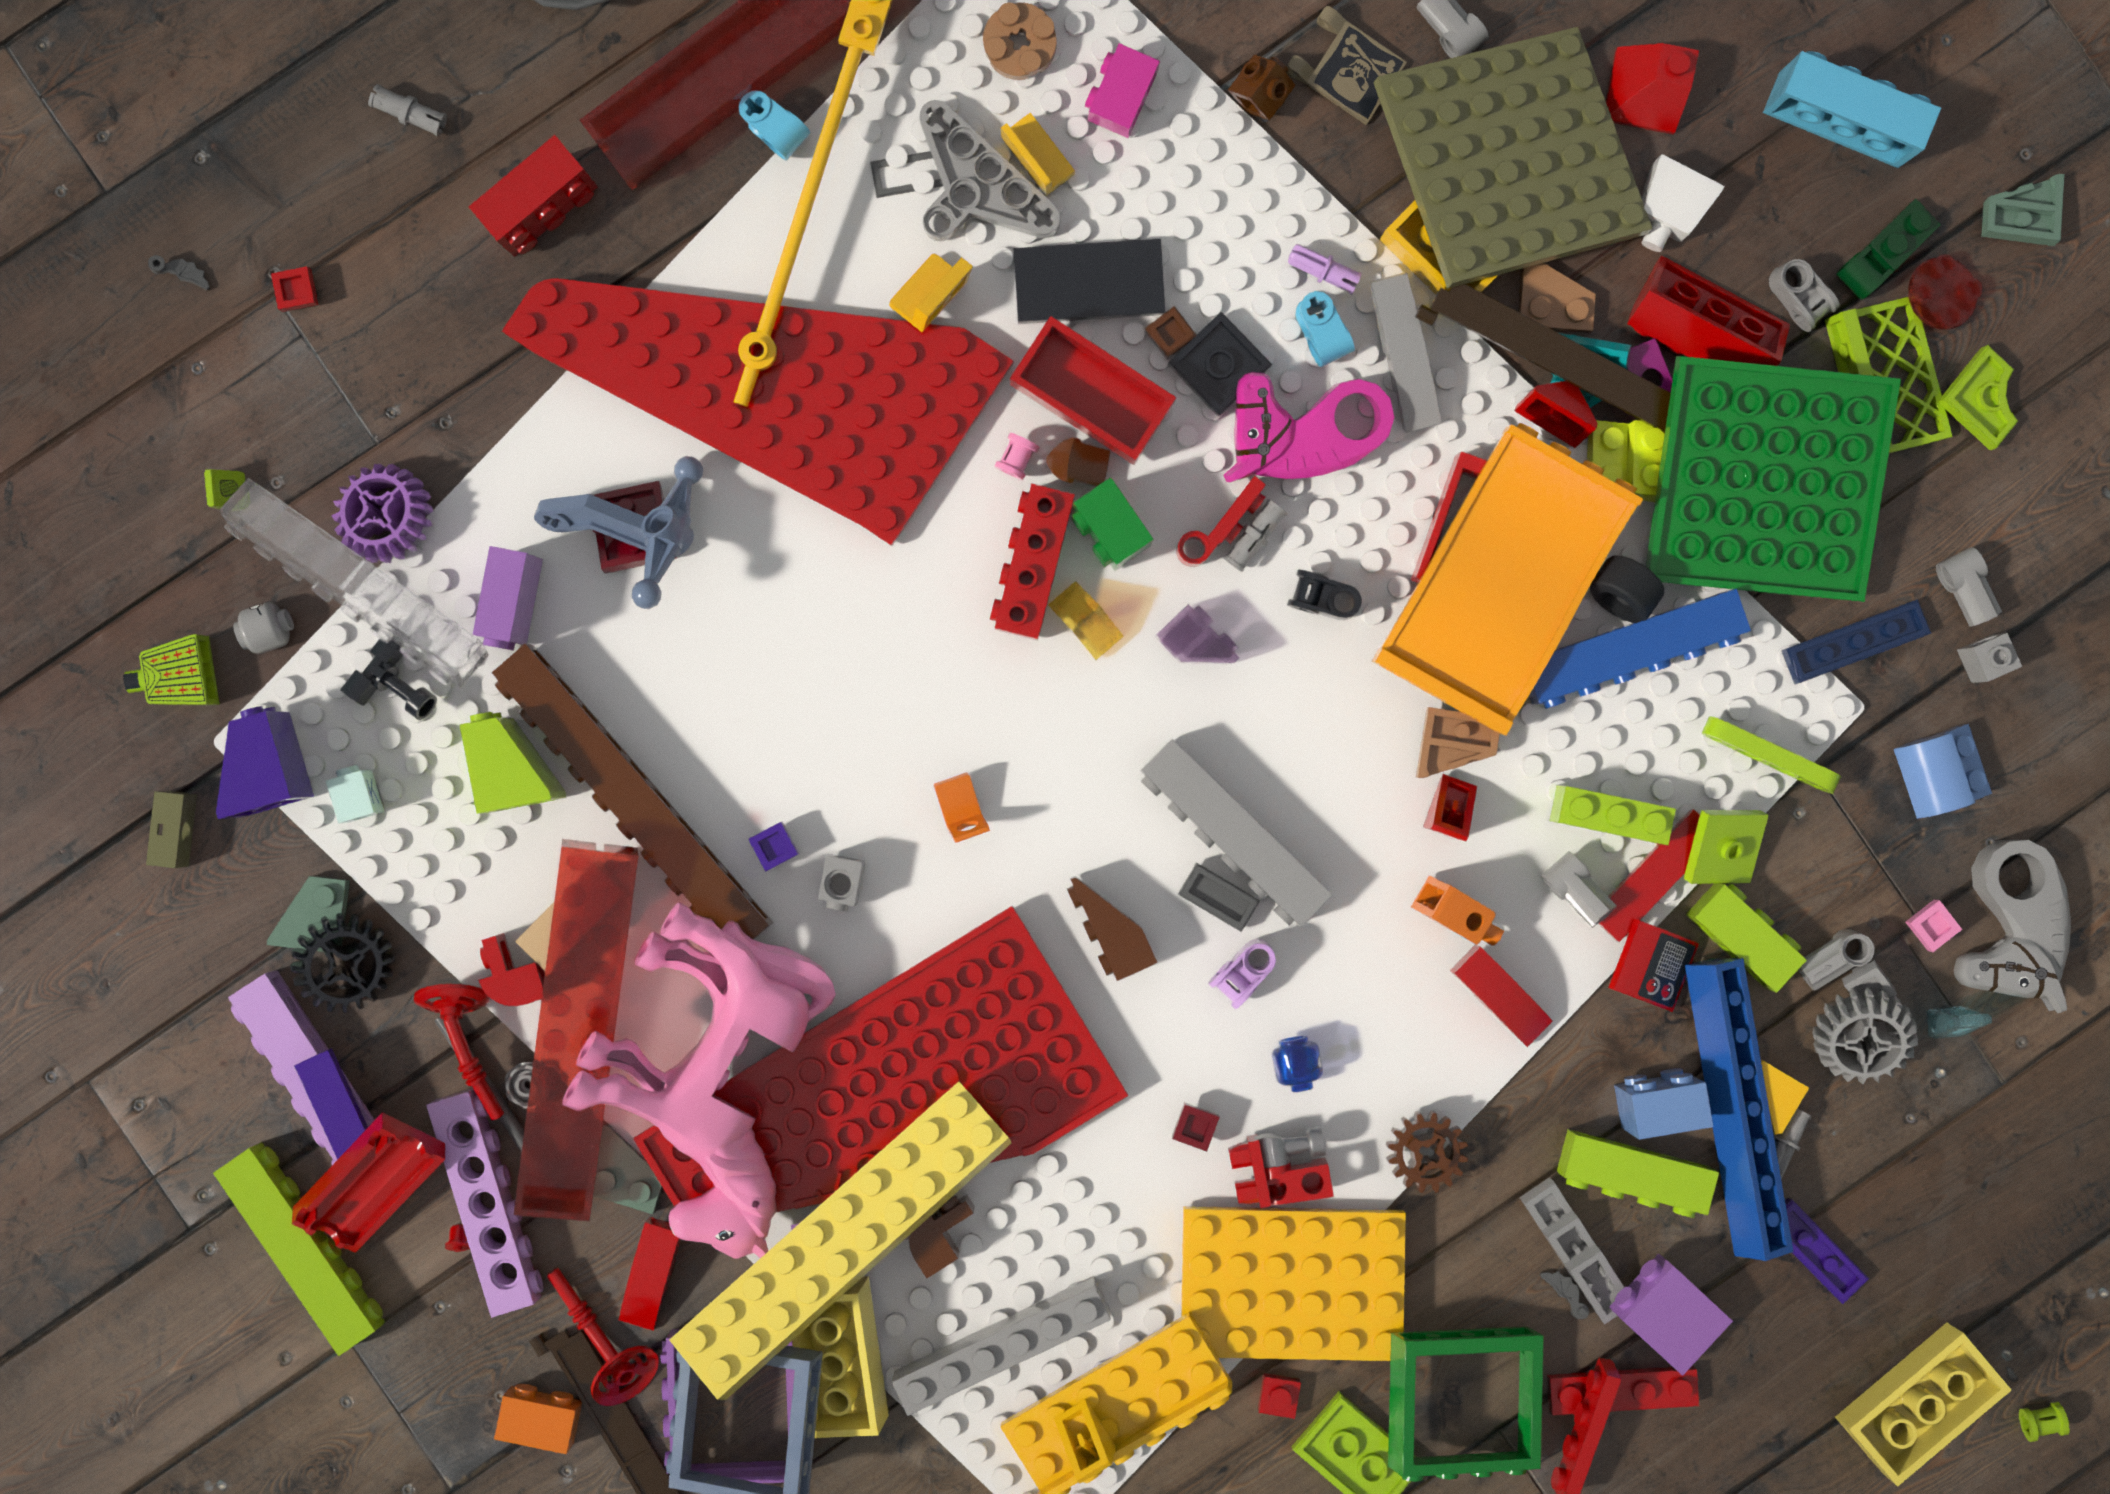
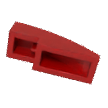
(1501, 995)
(650, 1274)

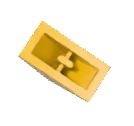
(1783, 1096)
(1085, 1441)

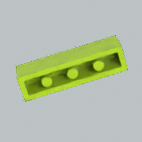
(1637, 1172)

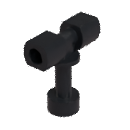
(383, 674)

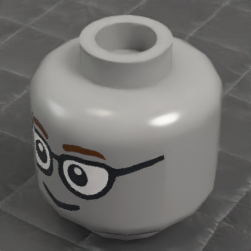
(263, 627)

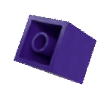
(261, 765)

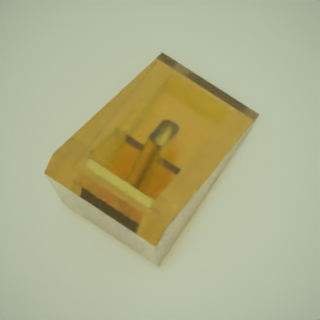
(1086, 620)

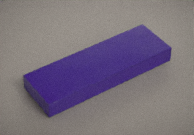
(332, 1100)
(1822, 1255)

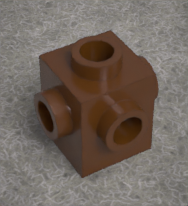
(1262, 86)

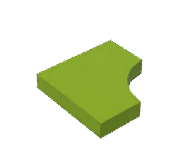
(1980, 398)

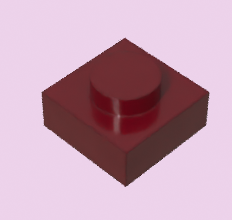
(1195, 1127)

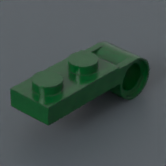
(1888, 249)

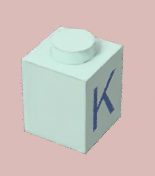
(354, 794)

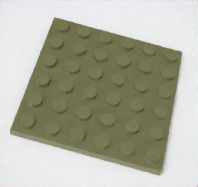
(1512, 156)

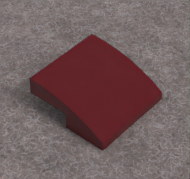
(640, 499)

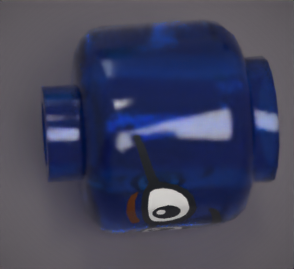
(1297, 1063)

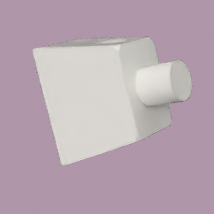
(1675, 201)

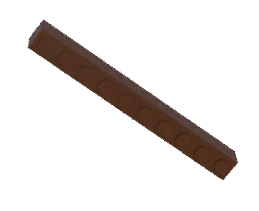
(626, 792)

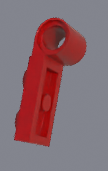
(1227, 527)

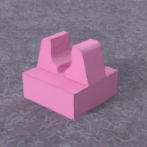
(1933, 925)

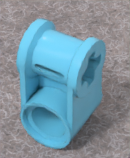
(774, 125)
(1325, 334)

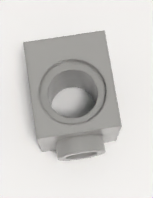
(1989, 658)
(850, 867)

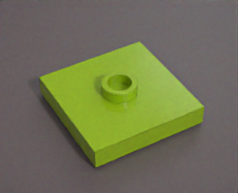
(1725, 846)

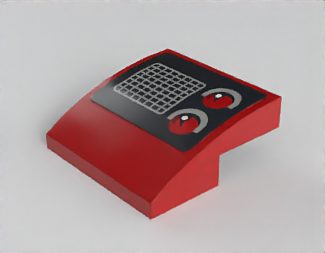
(1653, 965)

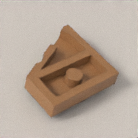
(1555, 300)
(1453, 741)

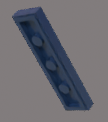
(1856, 642)

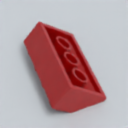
(1705, 319)

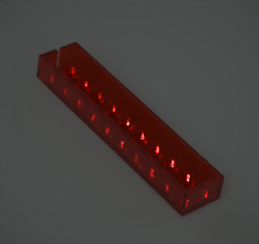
(706, 79)
(576, 1000)

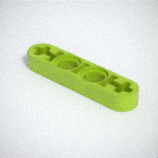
(1771, 755)

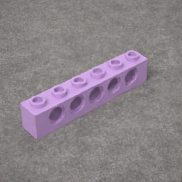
(500, 1292)

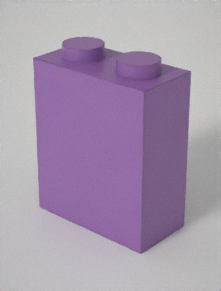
(507, 597)
(1670, 1313)

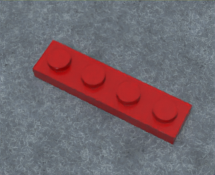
(1637, 1391)
(1589, 1424)

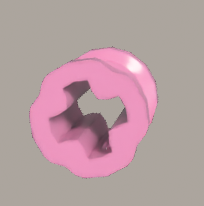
(1016, 456)

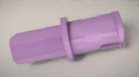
(1324, 268)

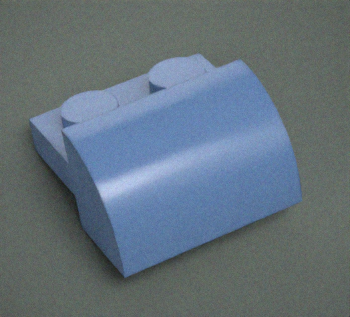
(1943, 772)

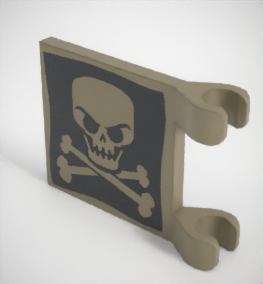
(1348, 67)

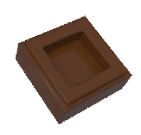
(1170, 332)

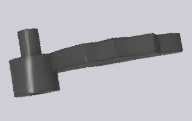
(183, 270)
(1565, 1288)

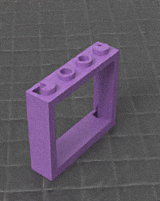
(750, 1471)

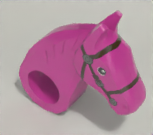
(1279, 447)

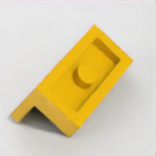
(1037, 153)
(930, 290)

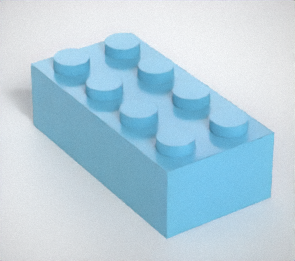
(1852, 109)

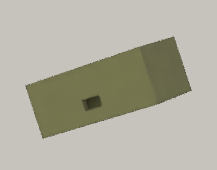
(177, 815)

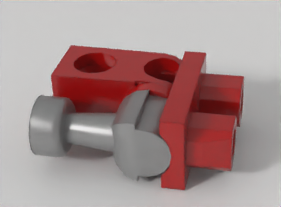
(1274, 1176)

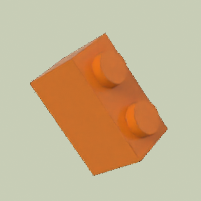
(538, 1418)

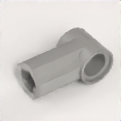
(1458, 31)
(1965, 578)
(1572, 882)
(1831, 958)

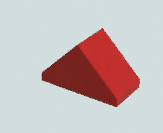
(1560, 411)
(1452, 808)

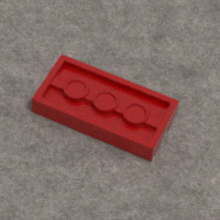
(369, 1182)

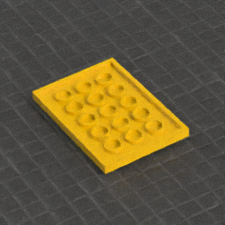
(1295, 1281)

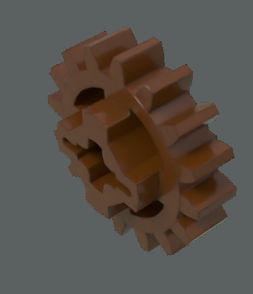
(1421, 1164)

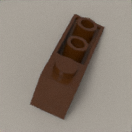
(1120, 937)

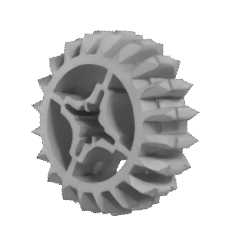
(1849, 1024)

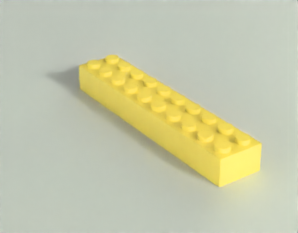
(840, 1242)

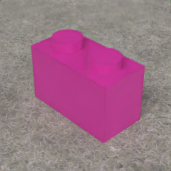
(1122, 90)

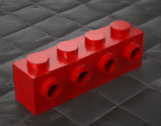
(1034, 561)

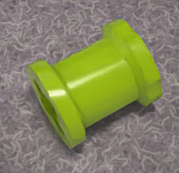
(2044, 1421)

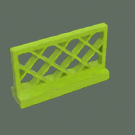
(1853, 357)

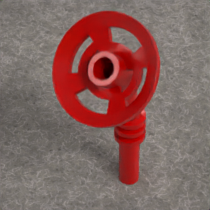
(451, 1009)
(616, 1363)

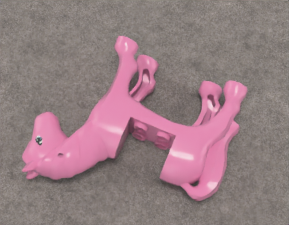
(750, 989)

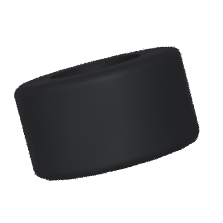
(1627, 589)

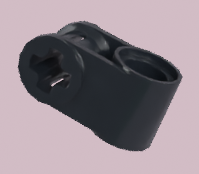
(1322, 596)

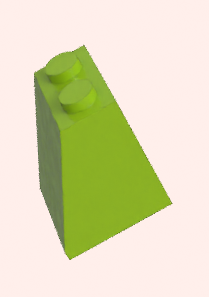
(505, 765)

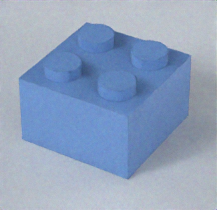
(1663, 1104)

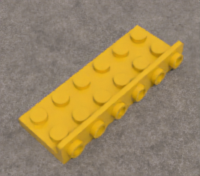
(1133, 1395)

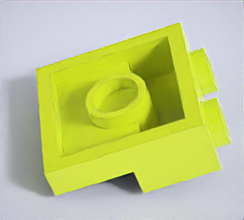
(1628, 453)

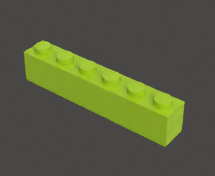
(307, 1262)

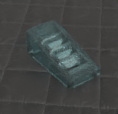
(1955, 1021)

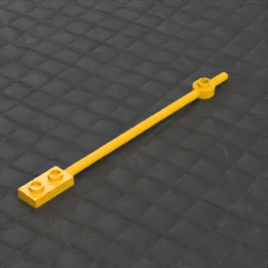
(862, 35)

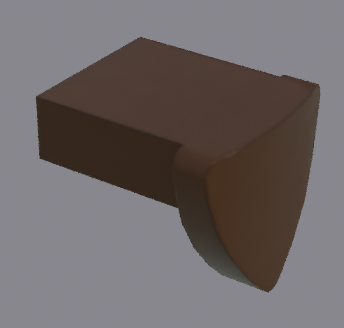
(1078, 462)

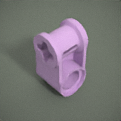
(1242, 973)

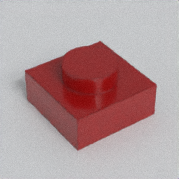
(294, 289)
(1279, 1395)

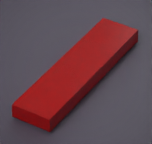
(1651, 878)

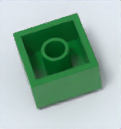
(1111, 524)

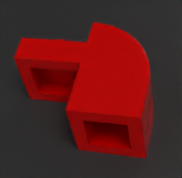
(509, 984)

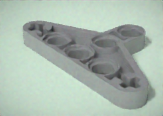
(962, 170)

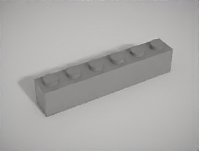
(1236, 833)
(1000, 1346)

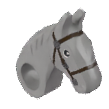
(2036, 926)

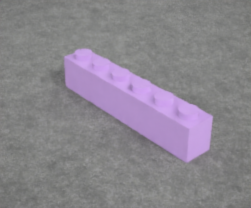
(286, 1038)

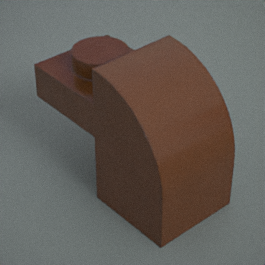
(931, 1242)

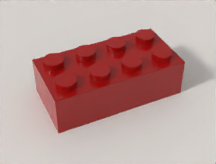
(1092, 390)

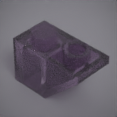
(1194, 641)

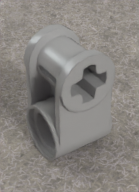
(1805, 295)

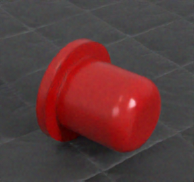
(457, 1239)

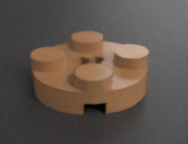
(1010, 21)

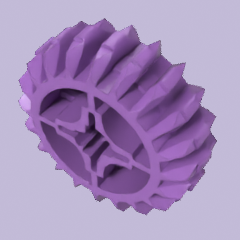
(362, 517)

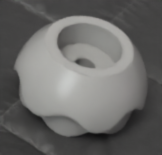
(515, 1083)

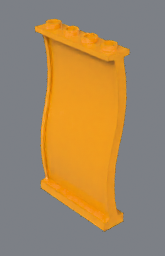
(1507, 578)

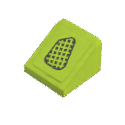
(221, 486)

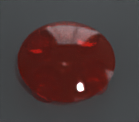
(1943, 292)

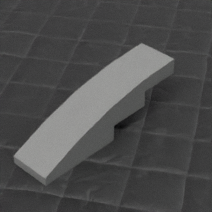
(1405, 352)
(1574, 1247)

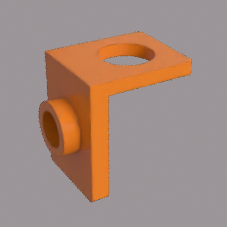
(960, 807)

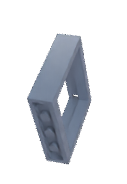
(801, 1435)

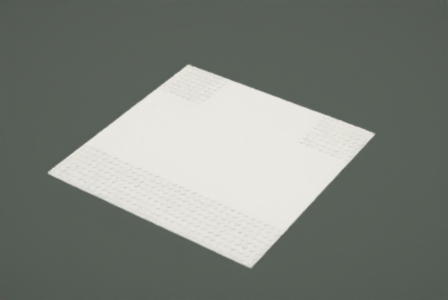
(847, 675)

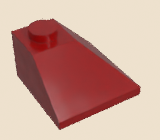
(1651, 85)

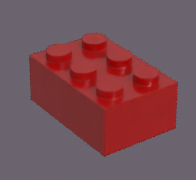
(534, 197)

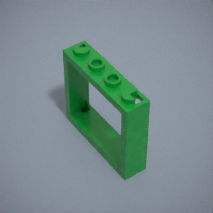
(1408, 1345)

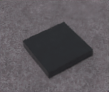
(1216, 362)

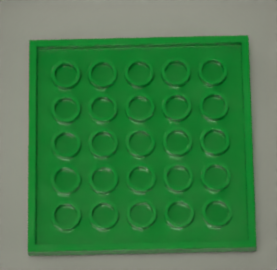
(1771, 478)

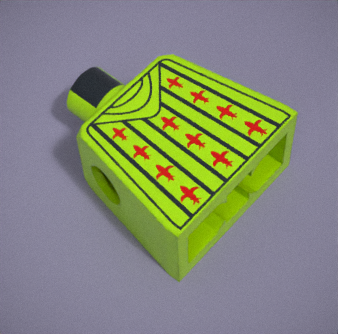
(176, 673)

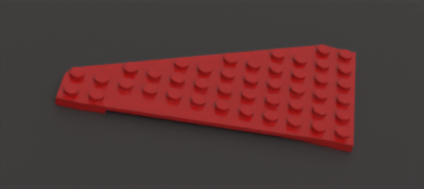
(845, 414)

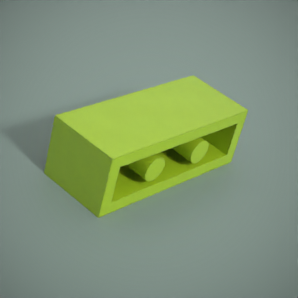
(1612, 815)
(1747, 935)

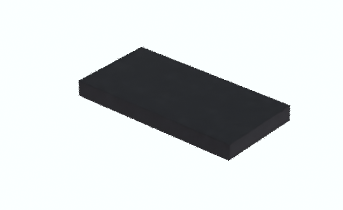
(1089, 281)

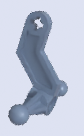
(661, 533)

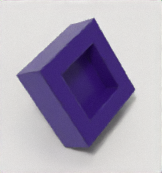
(773, 846)

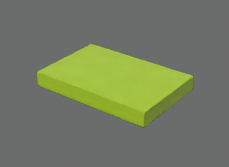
(1349, 1450)

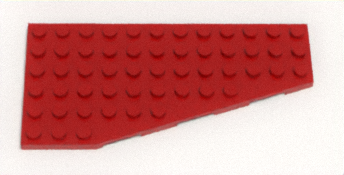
(966, 1014)

